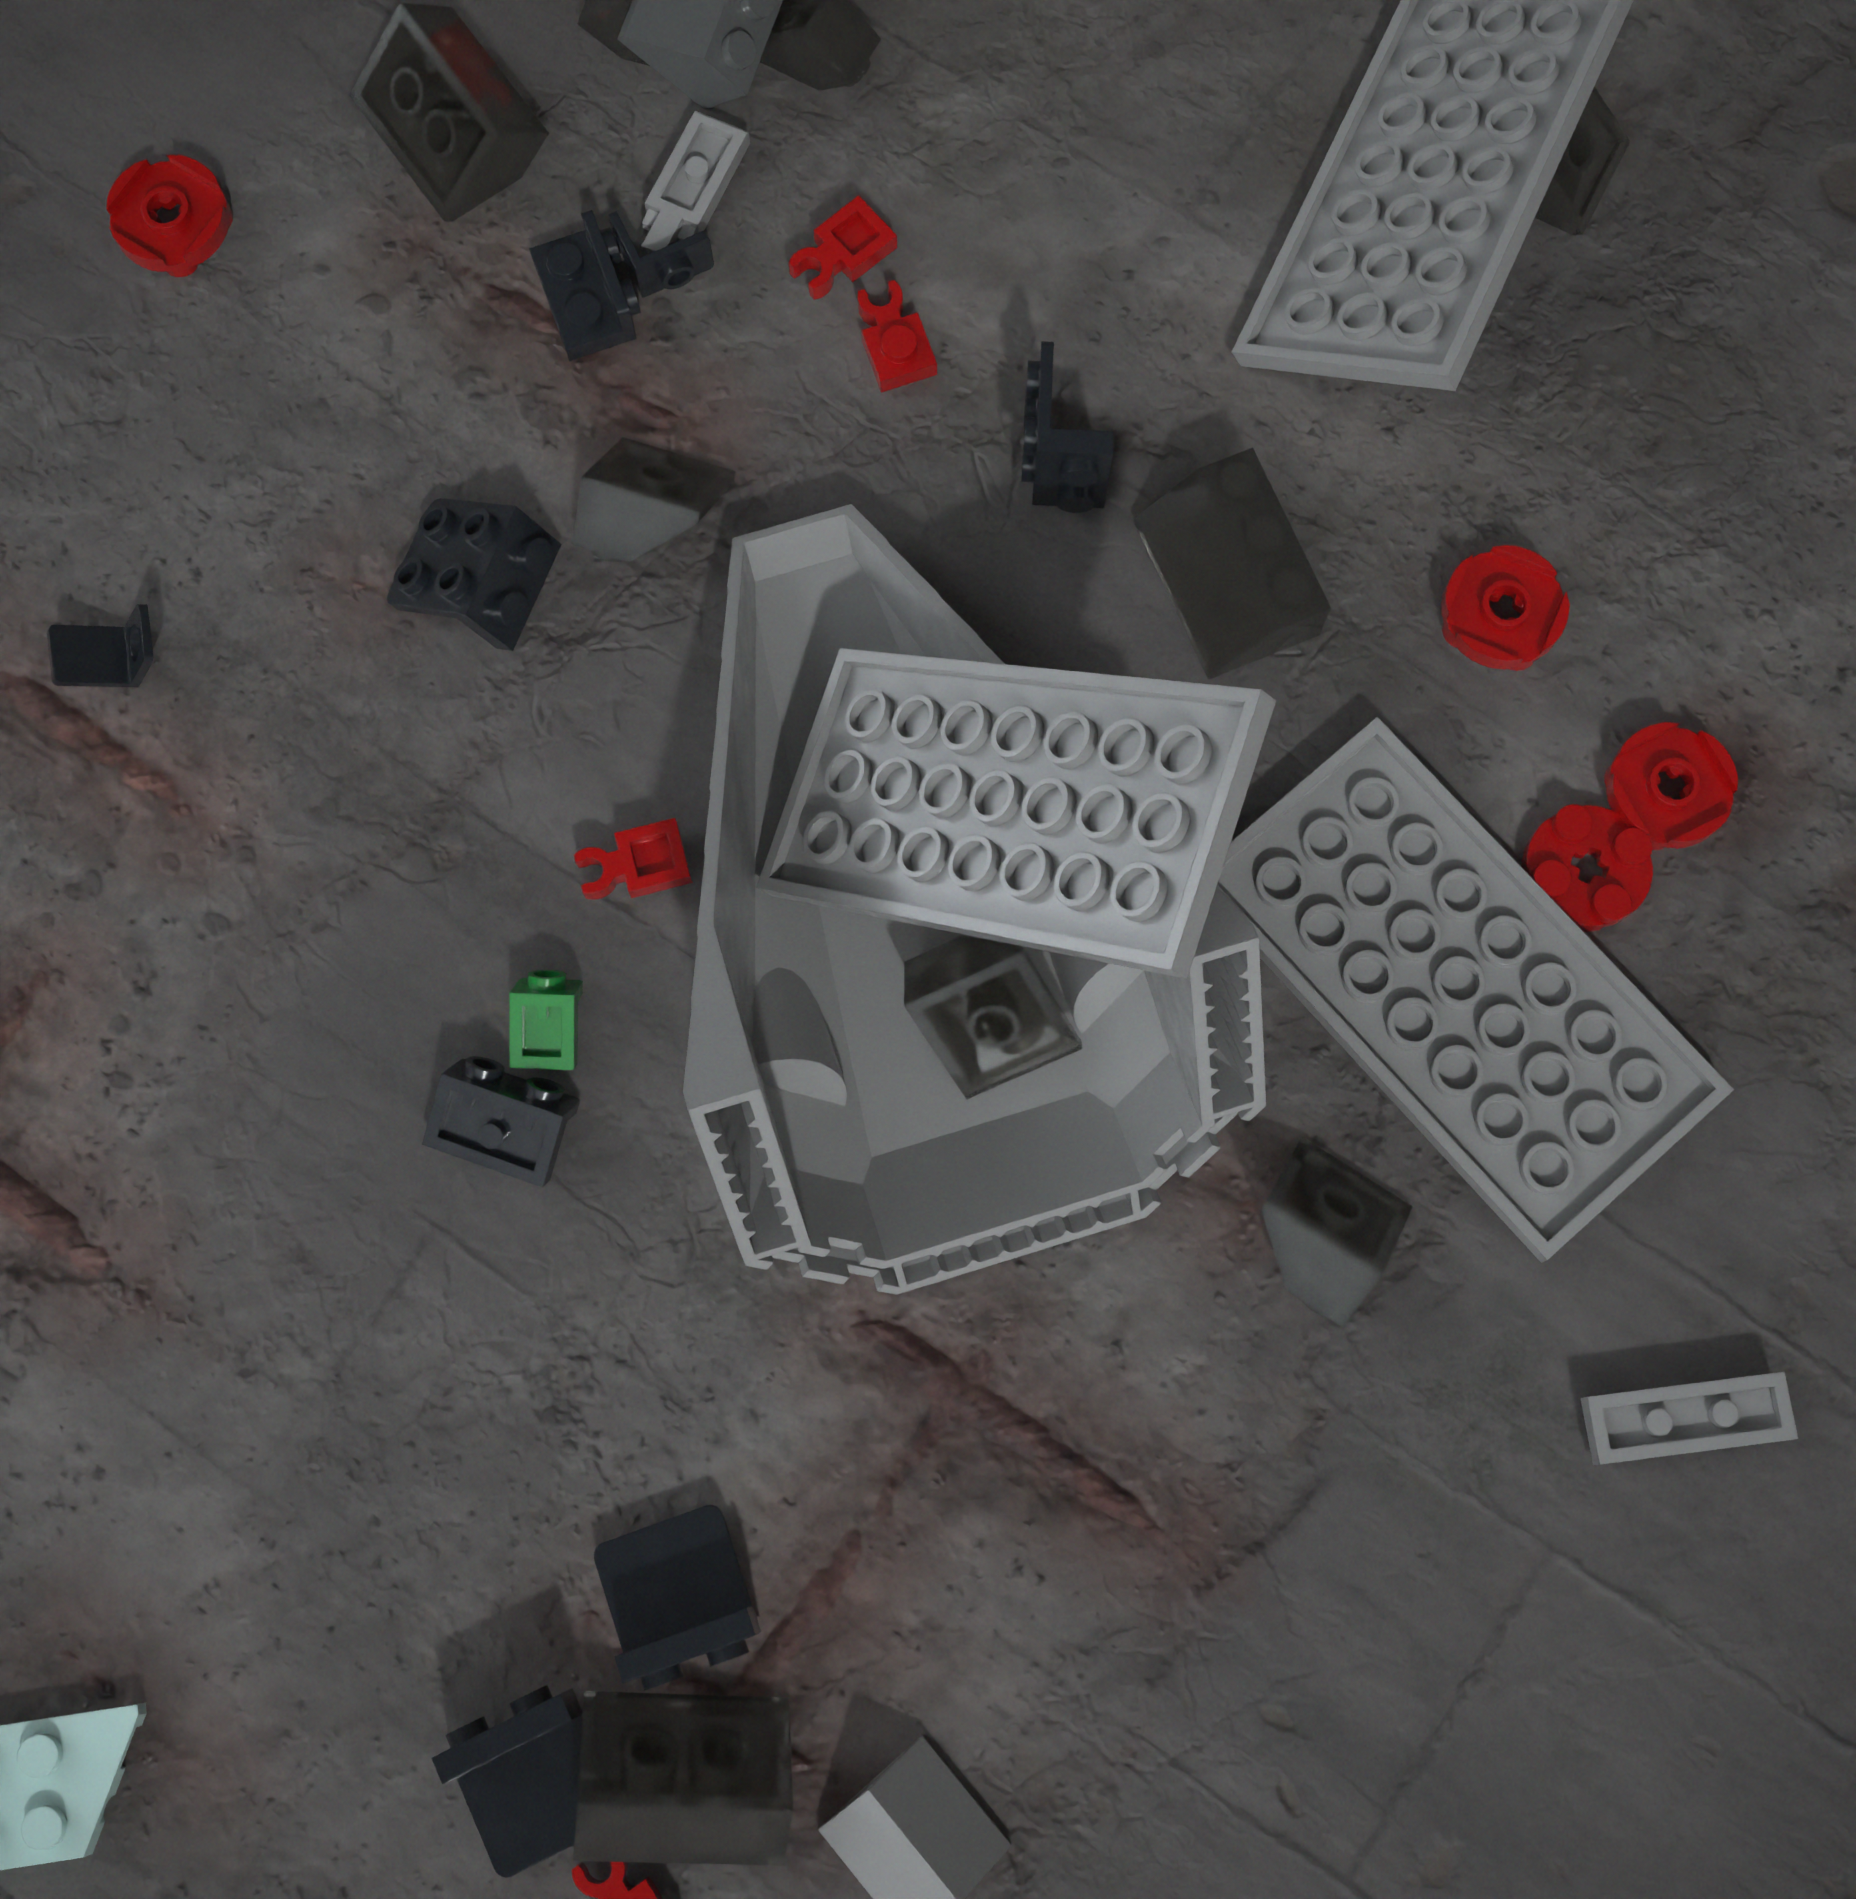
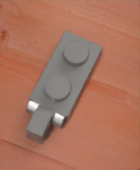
(692, 180)

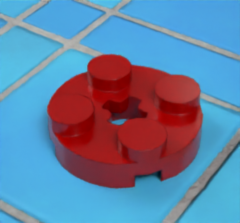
(173, 245)
(1536, 595)
(1697, 759)
(1602, 834)

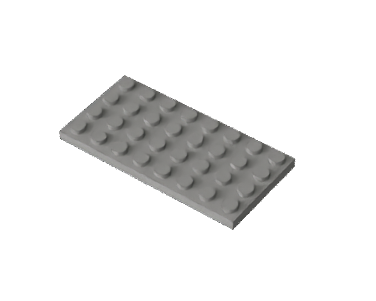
(1429, 190)
(1020, 803)
(1465, 990)

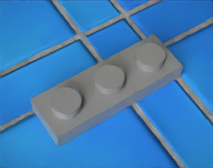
(1689, 1418)

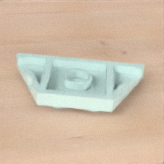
(59, 1782)

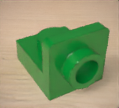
(544, 1021)

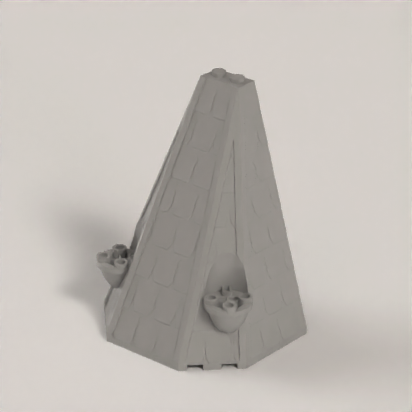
(804, 1067)

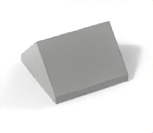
(916, 1831)

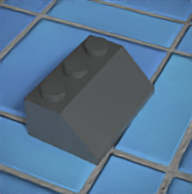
(701, 44)

